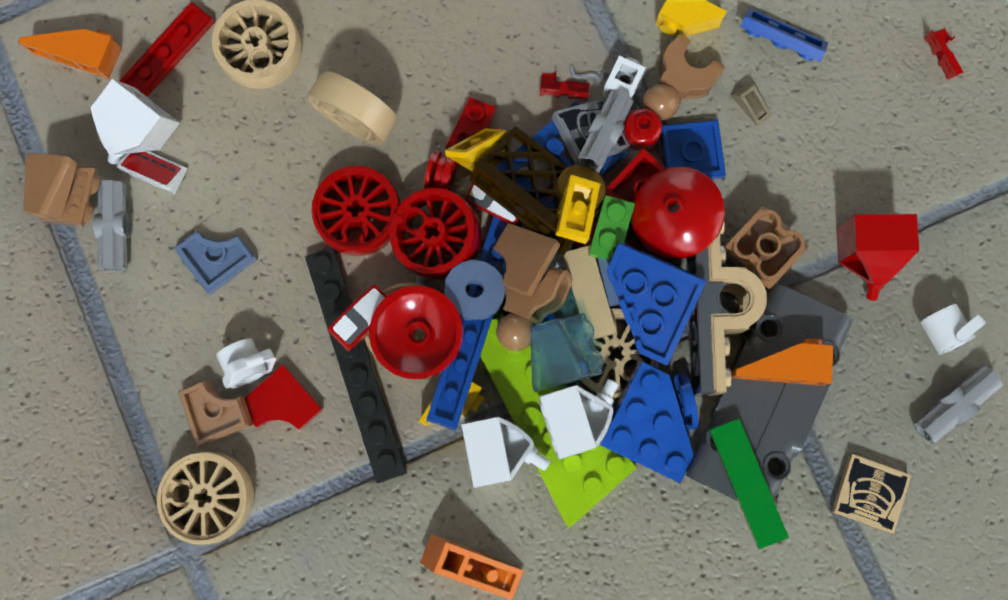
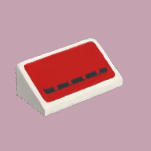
(153, 170)

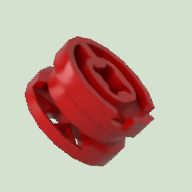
(439, 171)

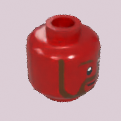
(642, 129)

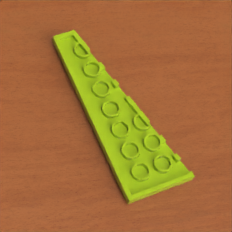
(573, 481)

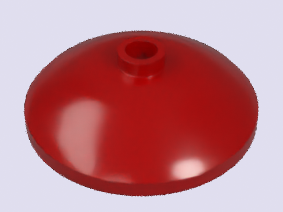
(688, 229)
(395, 326)

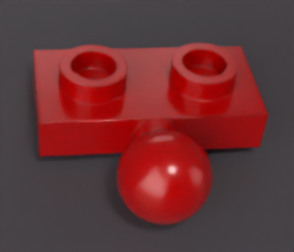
(473, 119)

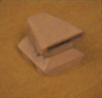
(59, 189)
(766, 246)

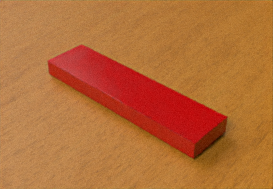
(168, 49)

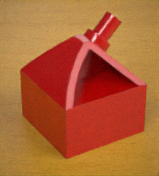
(877, 247)

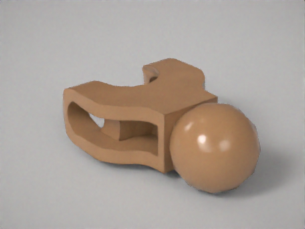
(679, 80)
(524, 311)

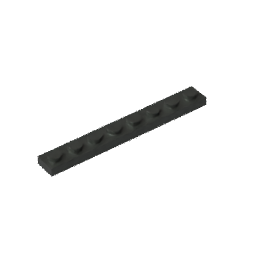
(357, 370)

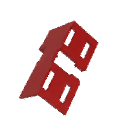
(947, 60)
(555, 88)

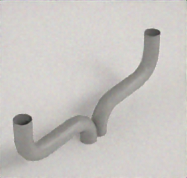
(601, 78)

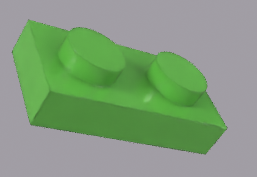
(611, 227)

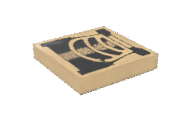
(871, 493)

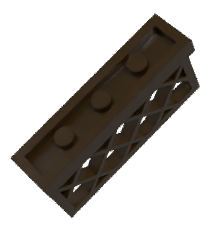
(521, 202)

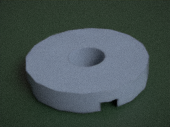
(475, 273)

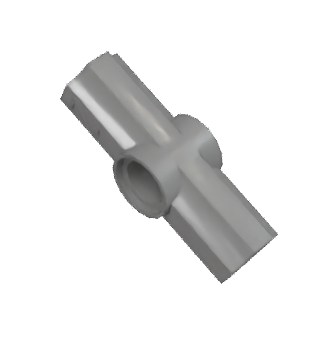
(605, 130)
(112, 226)
(958, 404)

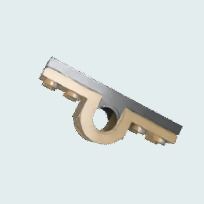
(712, 323)

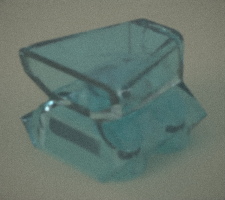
(563, 352)

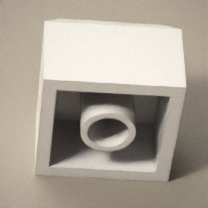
(130, 121)
(577, 418)
(498, 450)

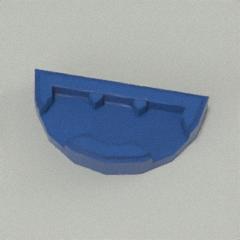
(686, 400)

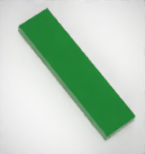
(748, 484)

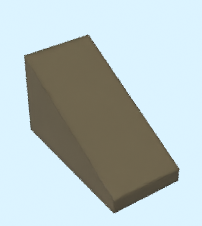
(752, 103)

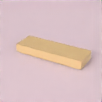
(589, 291)

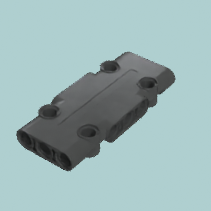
(772, 413)

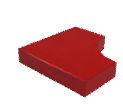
(281, 399)

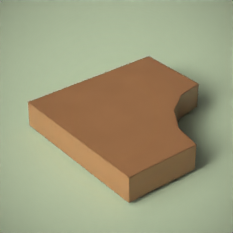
(525, 256)
(211, 414)

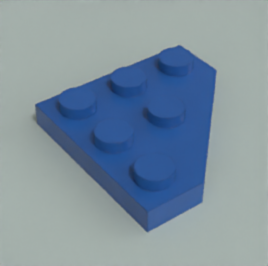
(653, 299)
(650, 424)

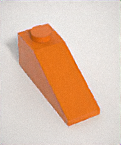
(77, 48)
(802, 364)
(470, 567)

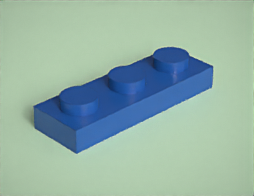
(784, 35)

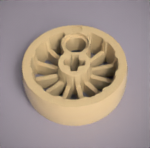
(275, 71)
(352, 108)
(626, 355)
(168, 498)

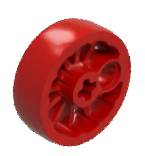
(331, 183)
(411, 208)

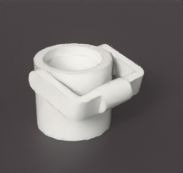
(950, 329)
(244, 363)

